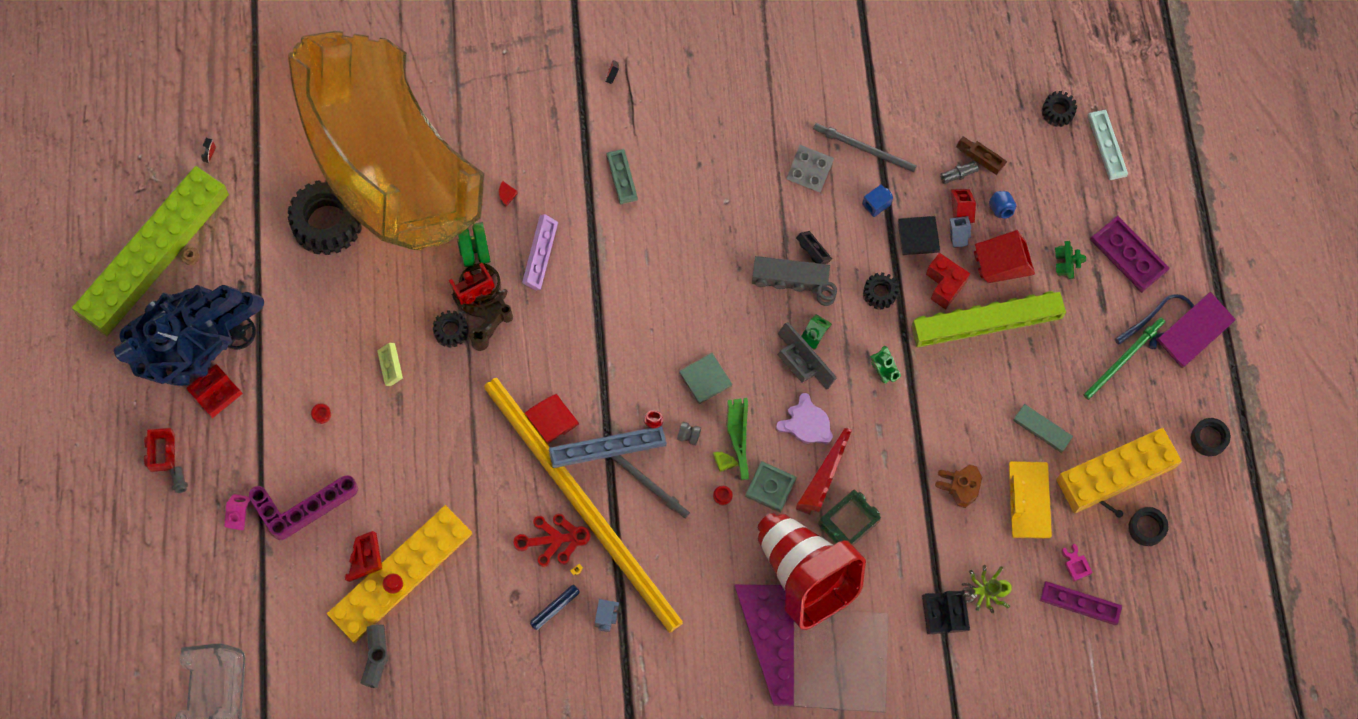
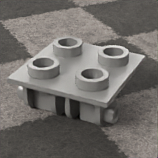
(810, 168)

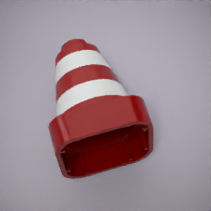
(812, 571)

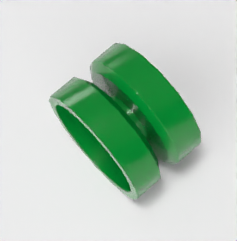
(474, 244)

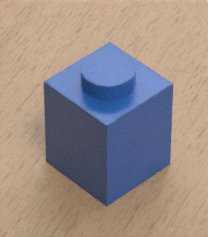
(877, 200)

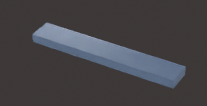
(607, 447)

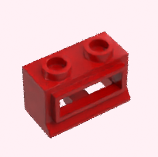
(469, 281)
(150, 443)

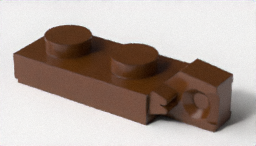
(982, 155)

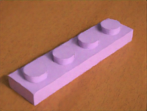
(540, 252)

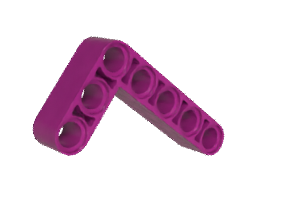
(302, 508)

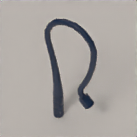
(1134, 329)

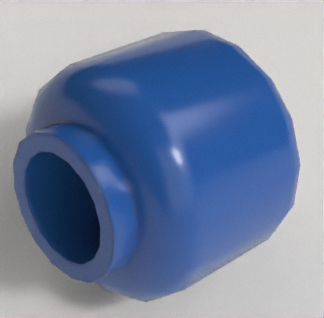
(1002, 204)

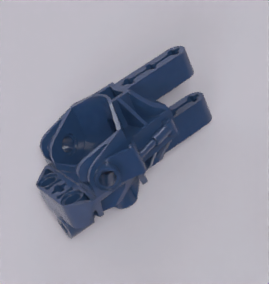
(199, 332)

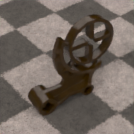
(492, 312)

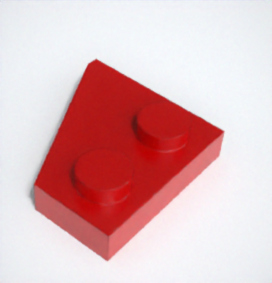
(365, 557)

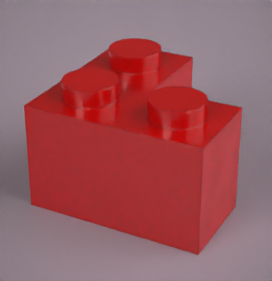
(949, 277)

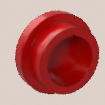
(653, 419)
(722, 495)
(392, 583)

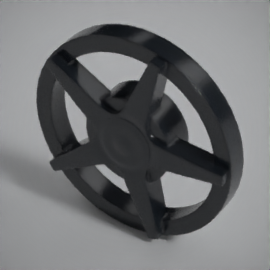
(239, 333)

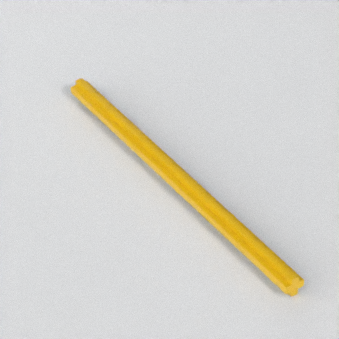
(584, 507)

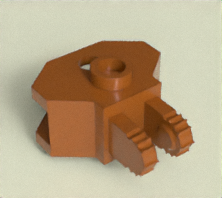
(961, 484)

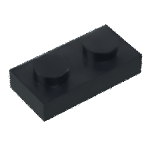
(814, 248)

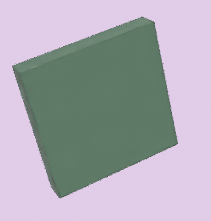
(705, 378)
(770, 486)

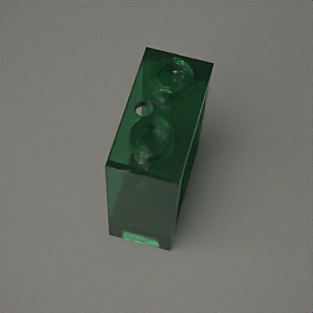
(860, 501)

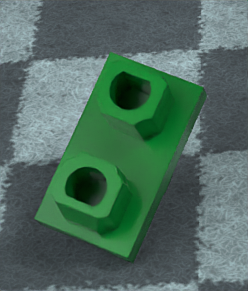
(1066, 252)
(885, 365)

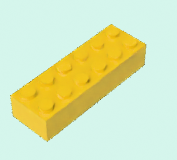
(1118, 470)

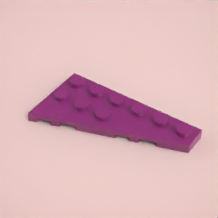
(772, 637)

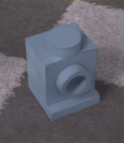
(960, 231)
(605, 614)

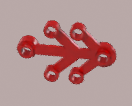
(555, 539)

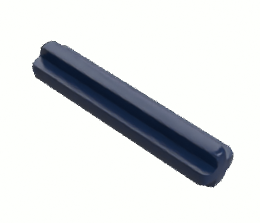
(553, 608)

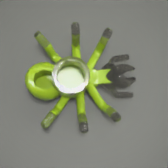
(991, 589)

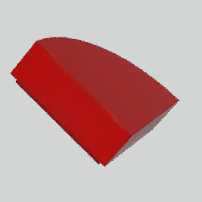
(506, 193)

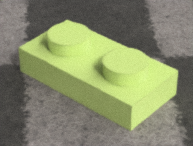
(390, 364)

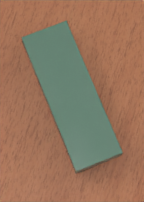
(622, 176)
(1043, 428)

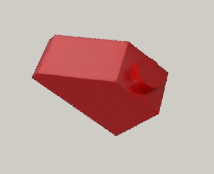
(963, 204)

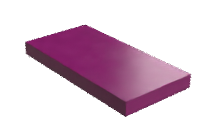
(1129, 253)
(1196, 329)

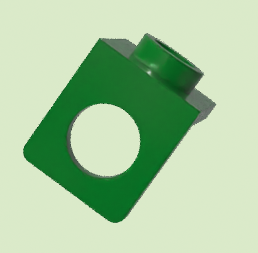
(815, 331)

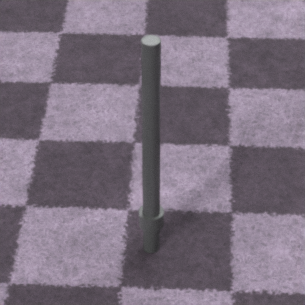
(832, 133)
(671, 502)

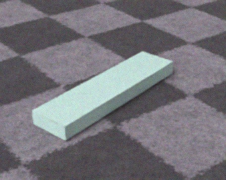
(1107, 144)

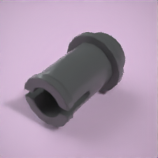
(179, 483)

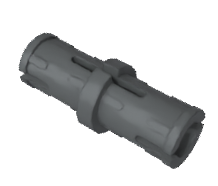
(959, 172)

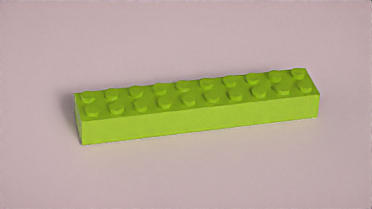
(150, 251)

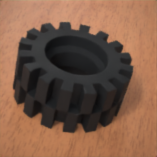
(1063, 100)
(886, 281)
(450, 339)

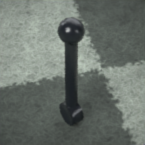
(1119, 513)

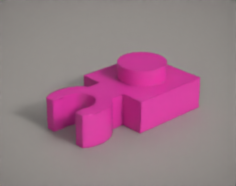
(1076, 566)

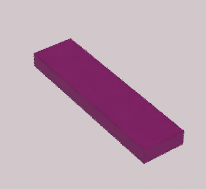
(1080, 603)

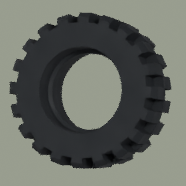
(316, 239)

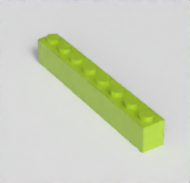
(988, 319)

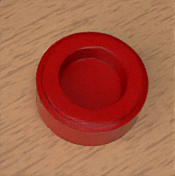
(321, 413)

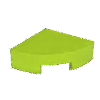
(724, 461)

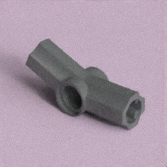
(376, 643)

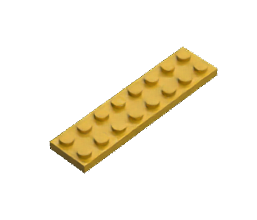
(411, 561)

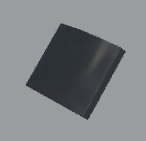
(945, 612)

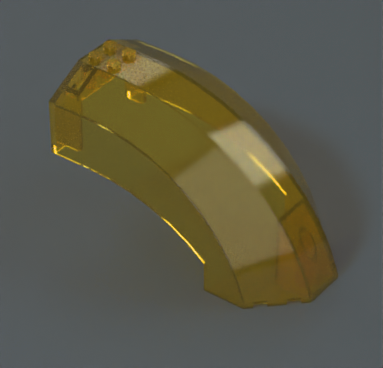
(378, 142)

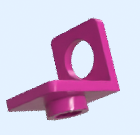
(236, 512)

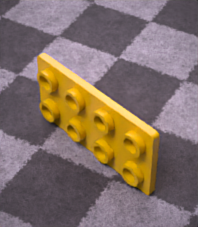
(1030, 500)

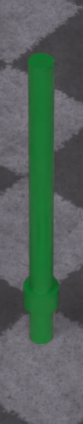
(1148, 334)

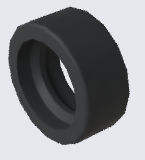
(1214, 423)
(1158, 516)

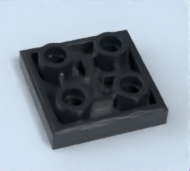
(918, 235)

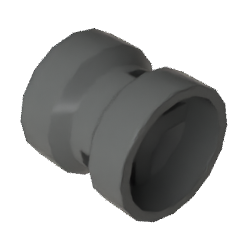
(689, 433)

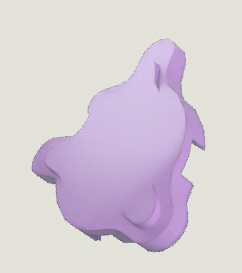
(807, 422)

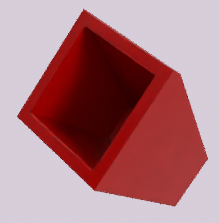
(1004, 258)

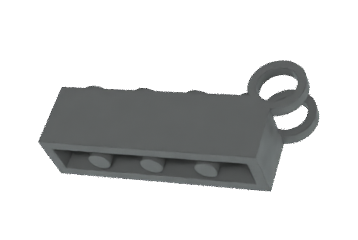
(794, 275)

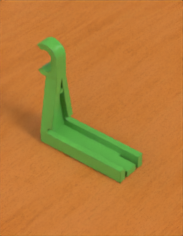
(737, 429)

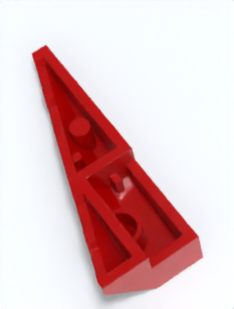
(818, 487)

